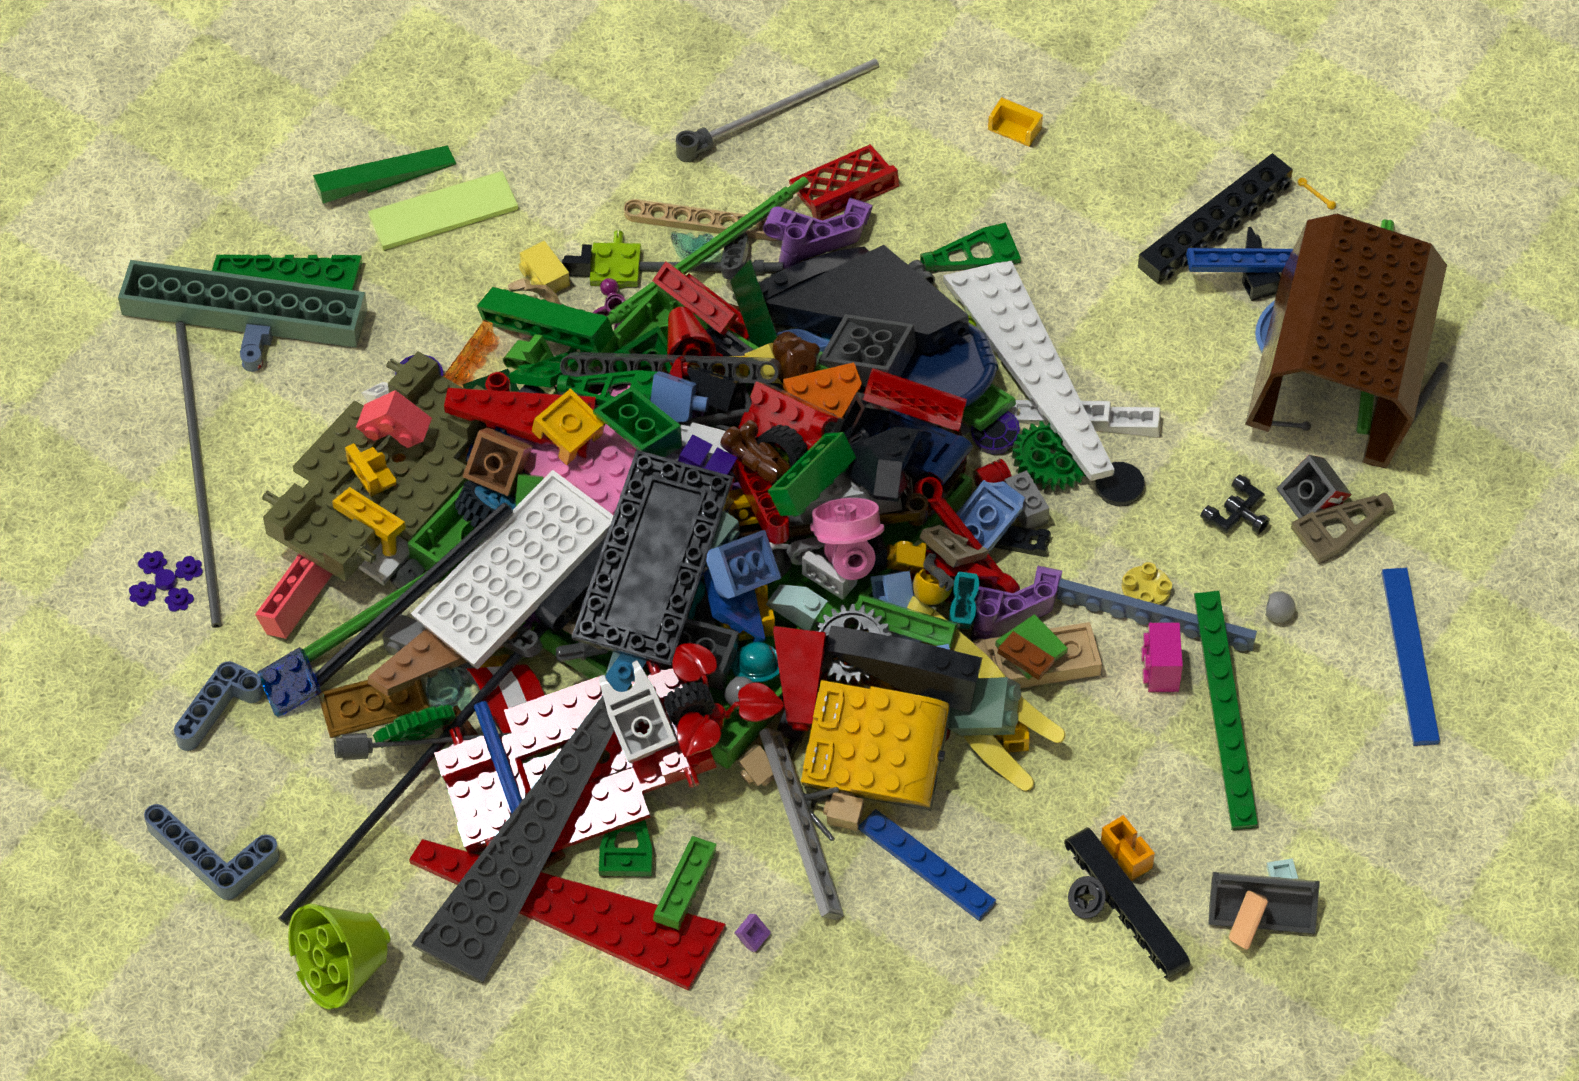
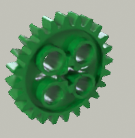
(1045, 457)
(416, 724)

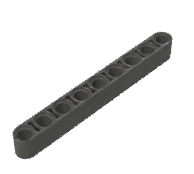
(658, 363)

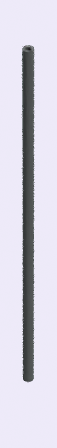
(198, 475)

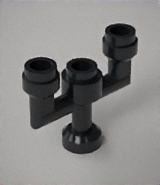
(1238, 508)

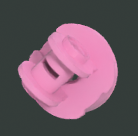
(845, 530)

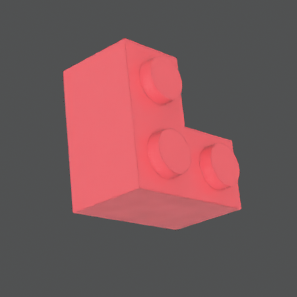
(394, 417)

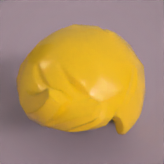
(927, 589)

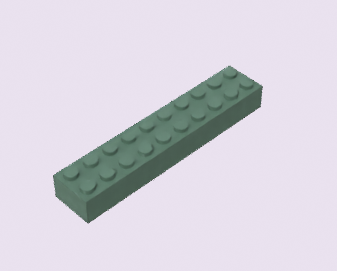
(237, 300)

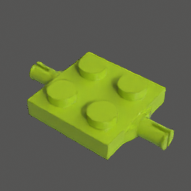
(616, 261)

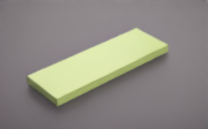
(443, 210)

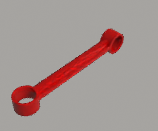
(954, 523)

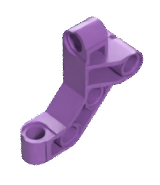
(808, 236)
(1002, 611)

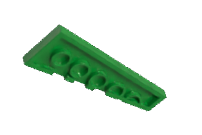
(333, 272)

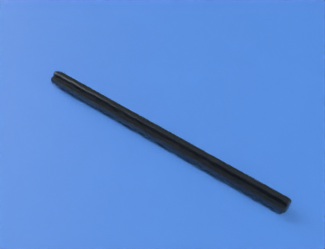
(413, 593)

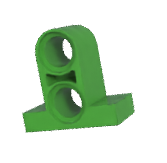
(527, 352)

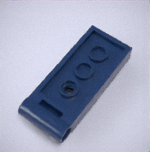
(942, 453)

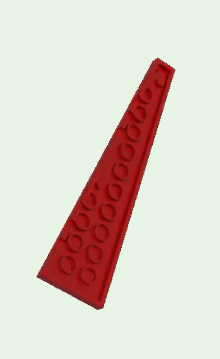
(598, 918)

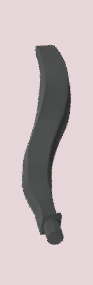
(938, 573)

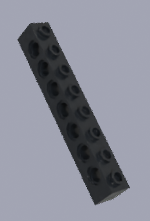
(1216, 218)

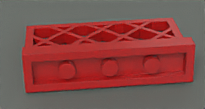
(864, 189)
(915, 399)

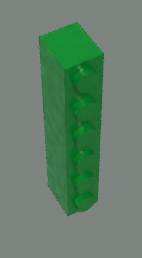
(551, 320)

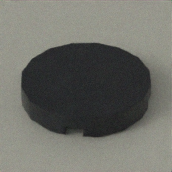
(1122, 487)

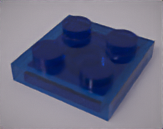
(289, 682)

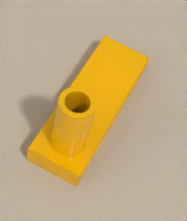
(383, 522)

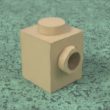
(755, 766)
(844, 810)

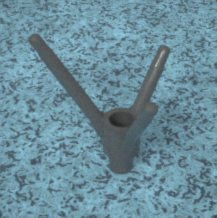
(811, 800)

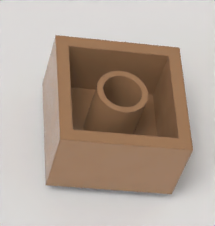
(497, 461)

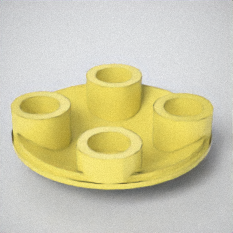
(1147, 584)

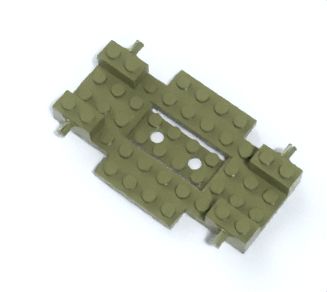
(425, 479)

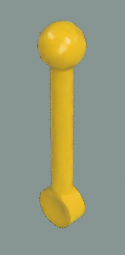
(1303, 182)

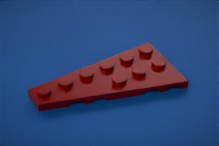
(506, 410)

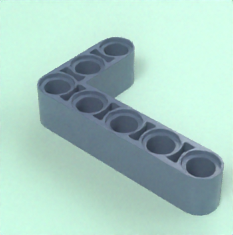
(205, 857)

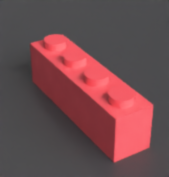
(292, 597)

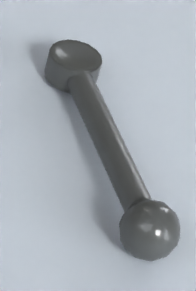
(1305, 425)

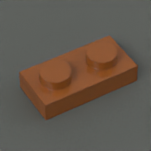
(1026, 655)

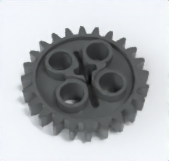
(845, 618)

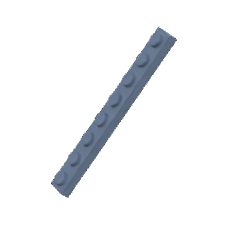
(1146, 612)

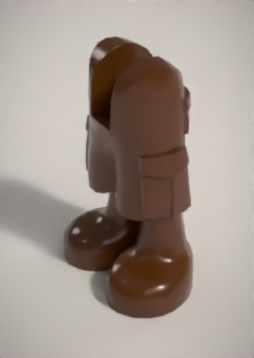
(759, 457)

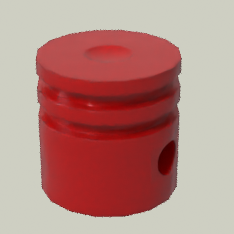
(992, 473)

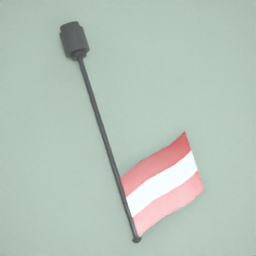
(515, 689)

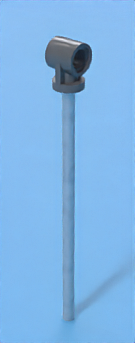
(692, 143)

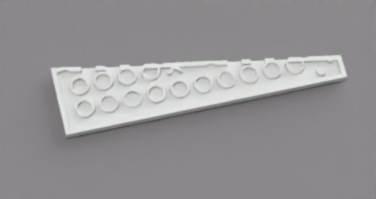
(1016, 333)

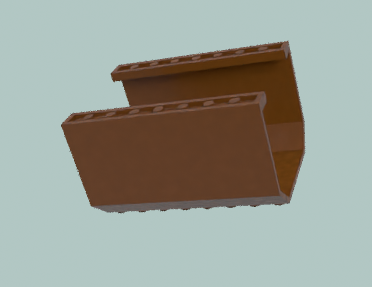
(1358, 313)

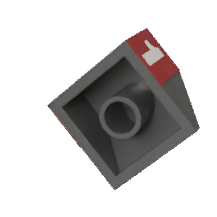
(1313, 487)

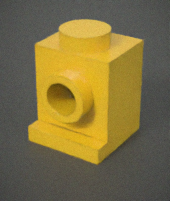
(906, 557)

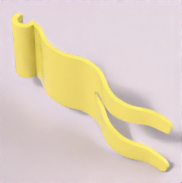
(987, 745)

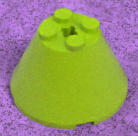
(335, 951)

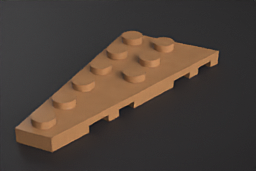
(416, 660)

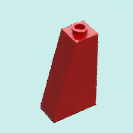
(800, 669)

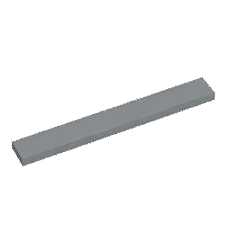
(801, 824)

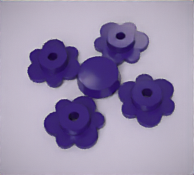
(165, 580)

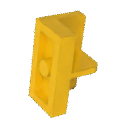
(370, 469)

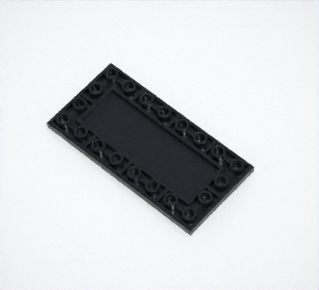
(653, 558)

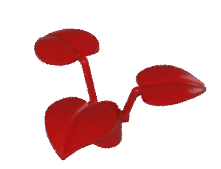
(700, 734)

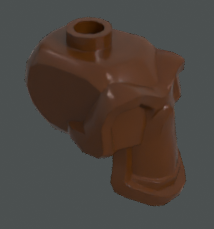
(794, 355)

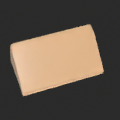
(1248, 919)

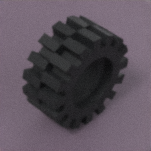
(689, 699)

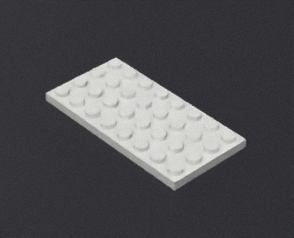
(514, 569)

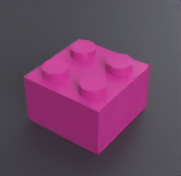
(1162, 657)

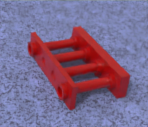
(700, 300)

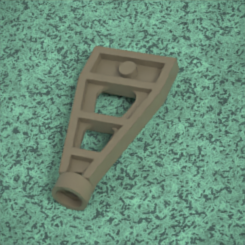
(1318, 539)

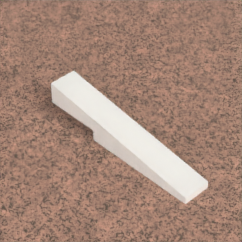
(1104, 418)

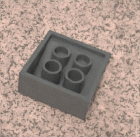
(870, 345)

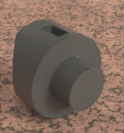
(406, 573)

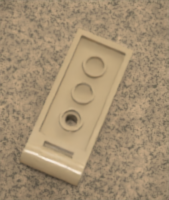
(1079, 662)

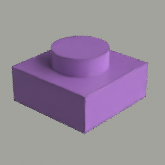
(752, 932)

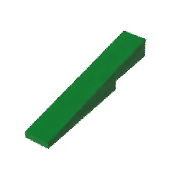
(381, 173)

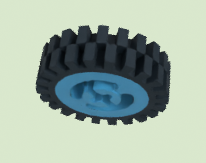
(478, 502)

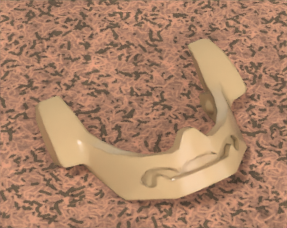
(543, 290)

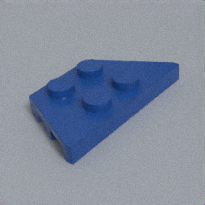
(737, 612)

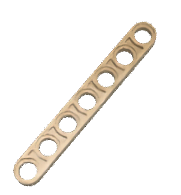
(693, 215)

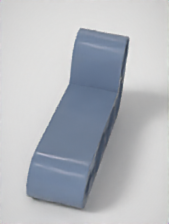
(190, 729)

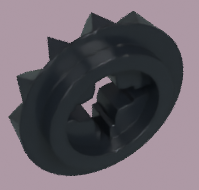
(1084, 886)

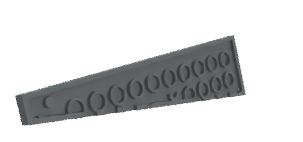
(489, 897)

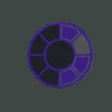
(998, 436)

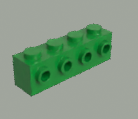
(812, 474)

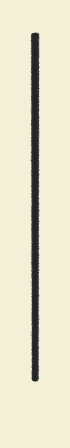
(403, 784)

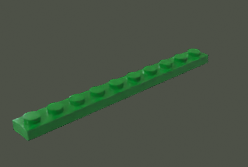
(1225, 711)

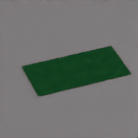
(753, 306)

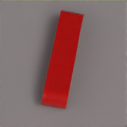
(757, 494)

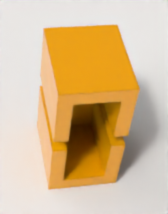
(1120, 840)

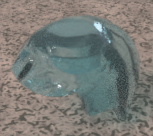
(687, 244)
(445, 688)

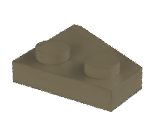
(951, 546)

